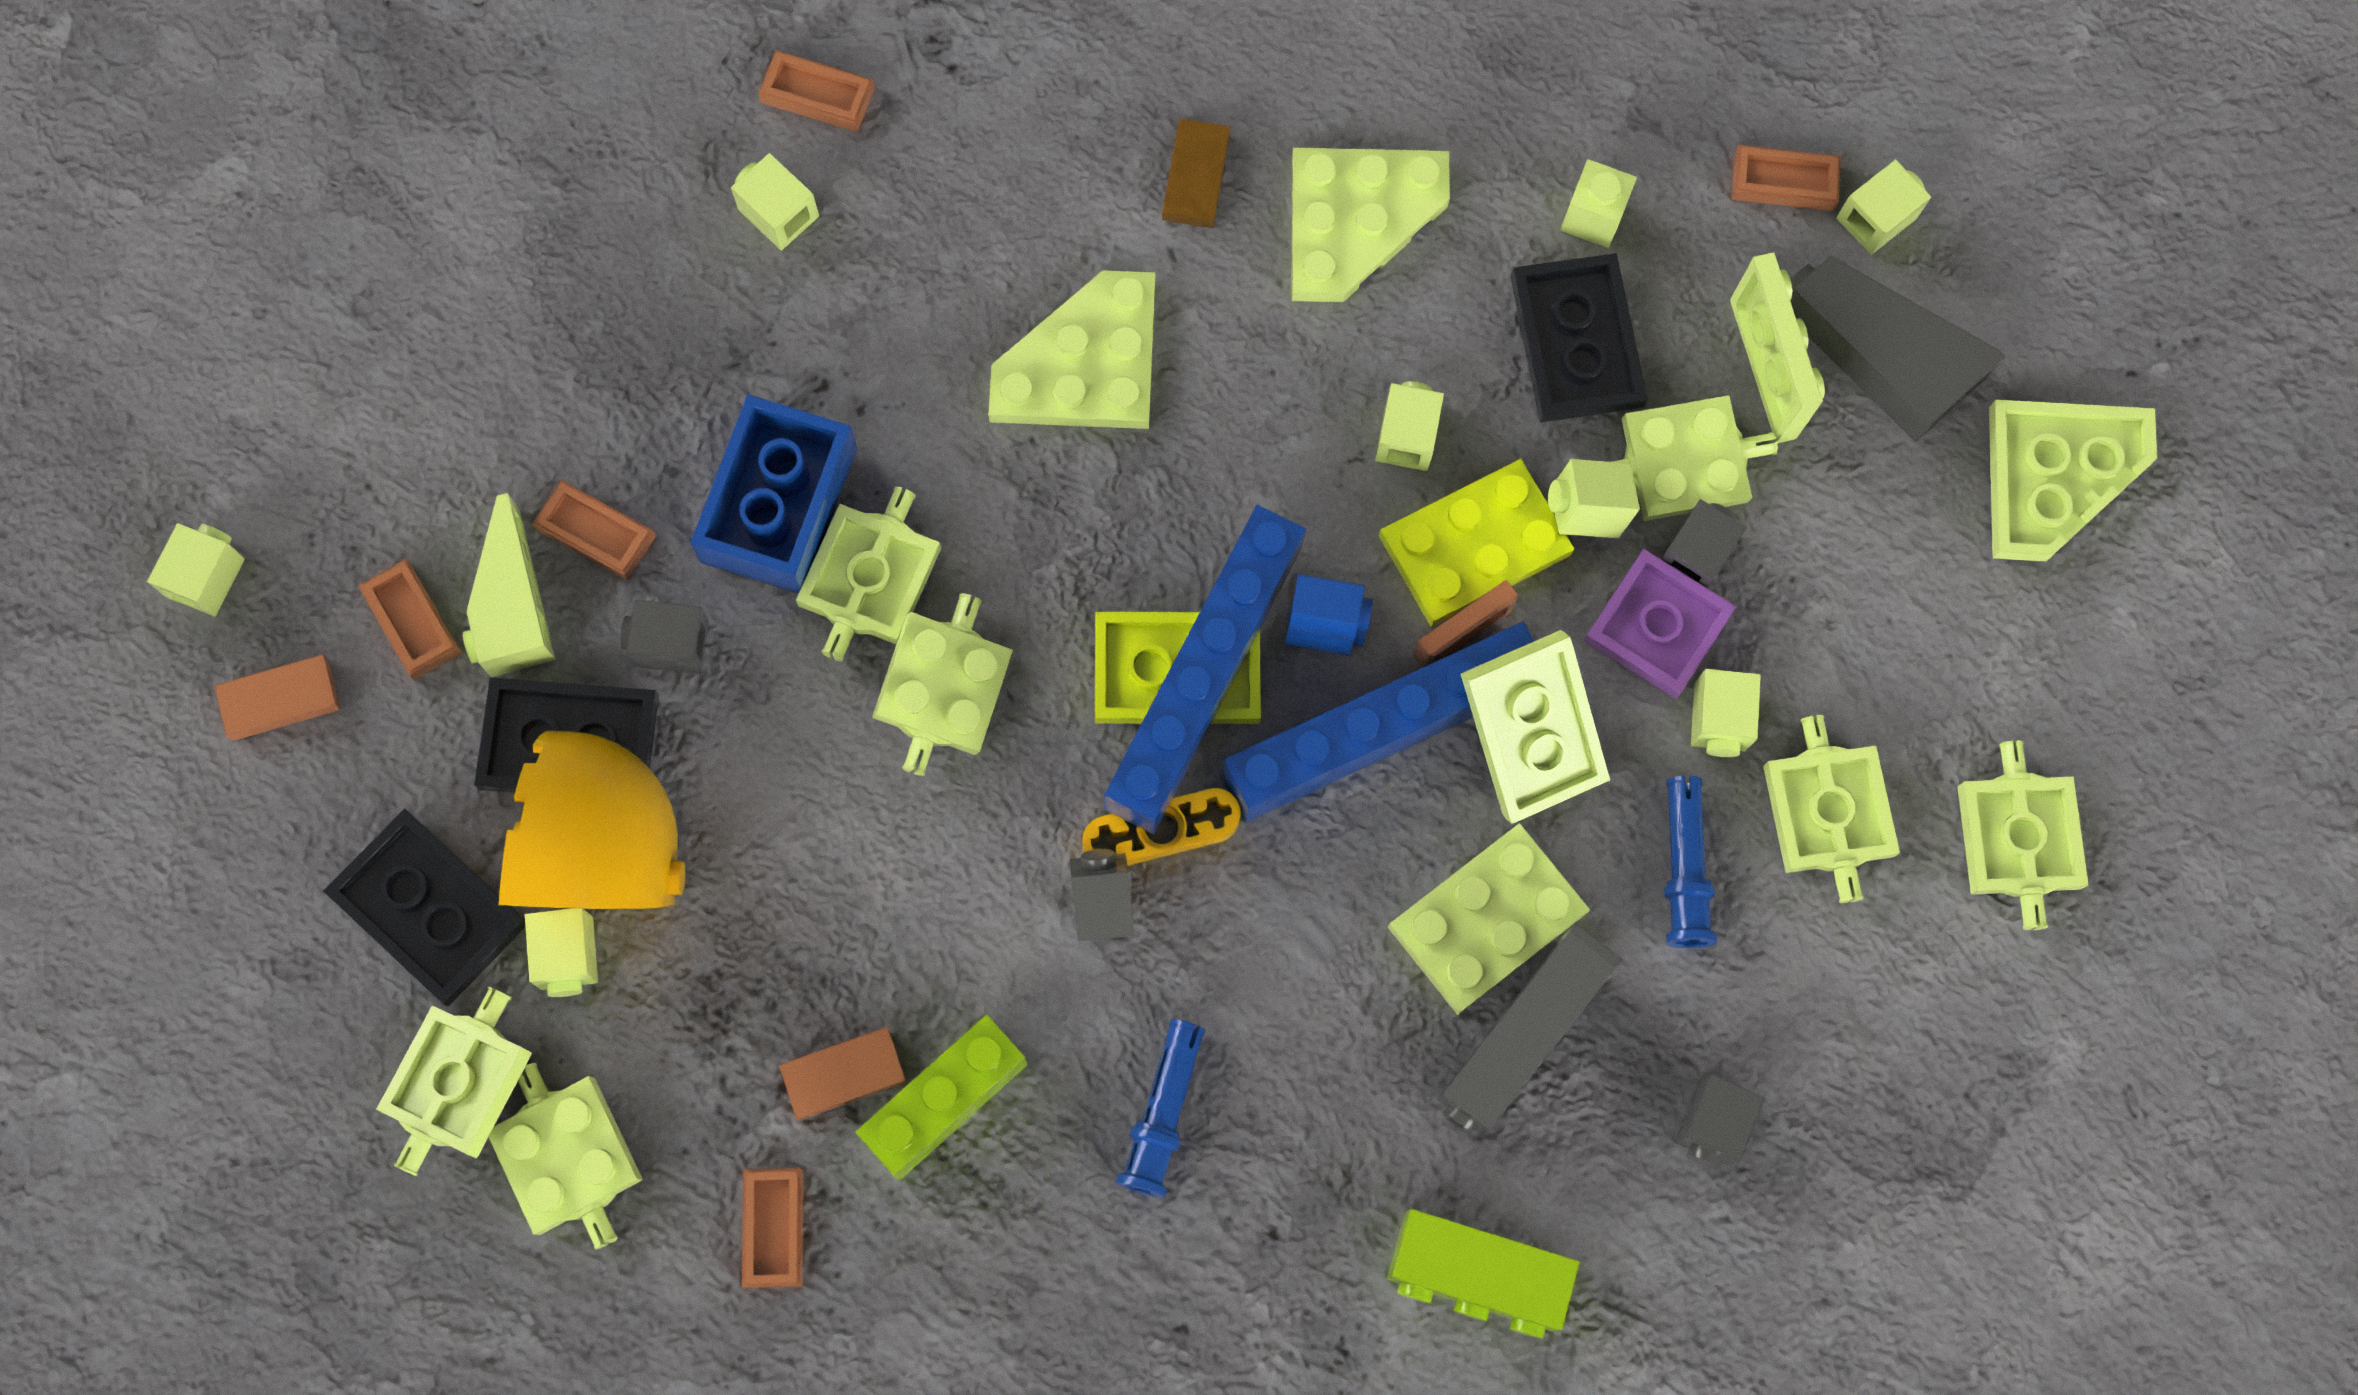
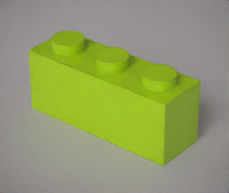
(942, 1097)
(1482, 1273)

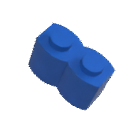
(1328, 615)

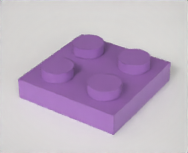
(1659, 624)

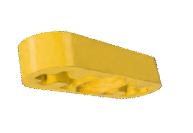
(1204, 830)

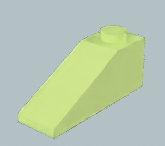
(505, 600)

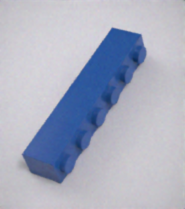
(1204, 669)
(1361, 730)

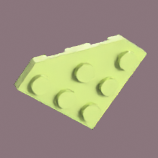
(1358, 213)
(1084, 360)
(2059, 469)

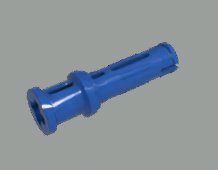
(1689, 888)
(1156, 1134)

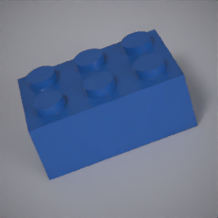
(774, 493)

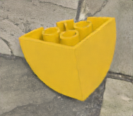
(590, 830)

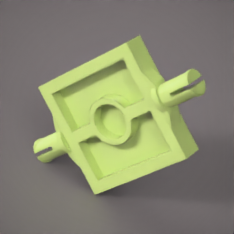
(1690, 456)
(868, 573)
(942, 684)
(1831, 809)
(2022, 835)
(454, 1081)
(564, 1156)

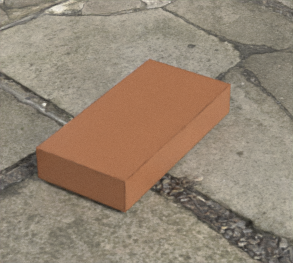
(816, 91)
(1786, 178)
(594, 530)
(410, 619)
(1466, 625)
(277, 697)
(842, 1073)
(772, 1228)

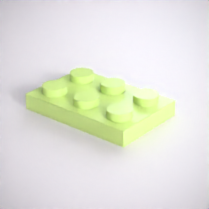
(1777, 347)
(1535, 726)
(1488, 918)

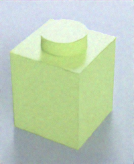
(774, 200)
(1598, 203)
(1884, 206)
(1409, 425)
(1594, 498)
(197, 568)
(1725, 712)
(561, 951)

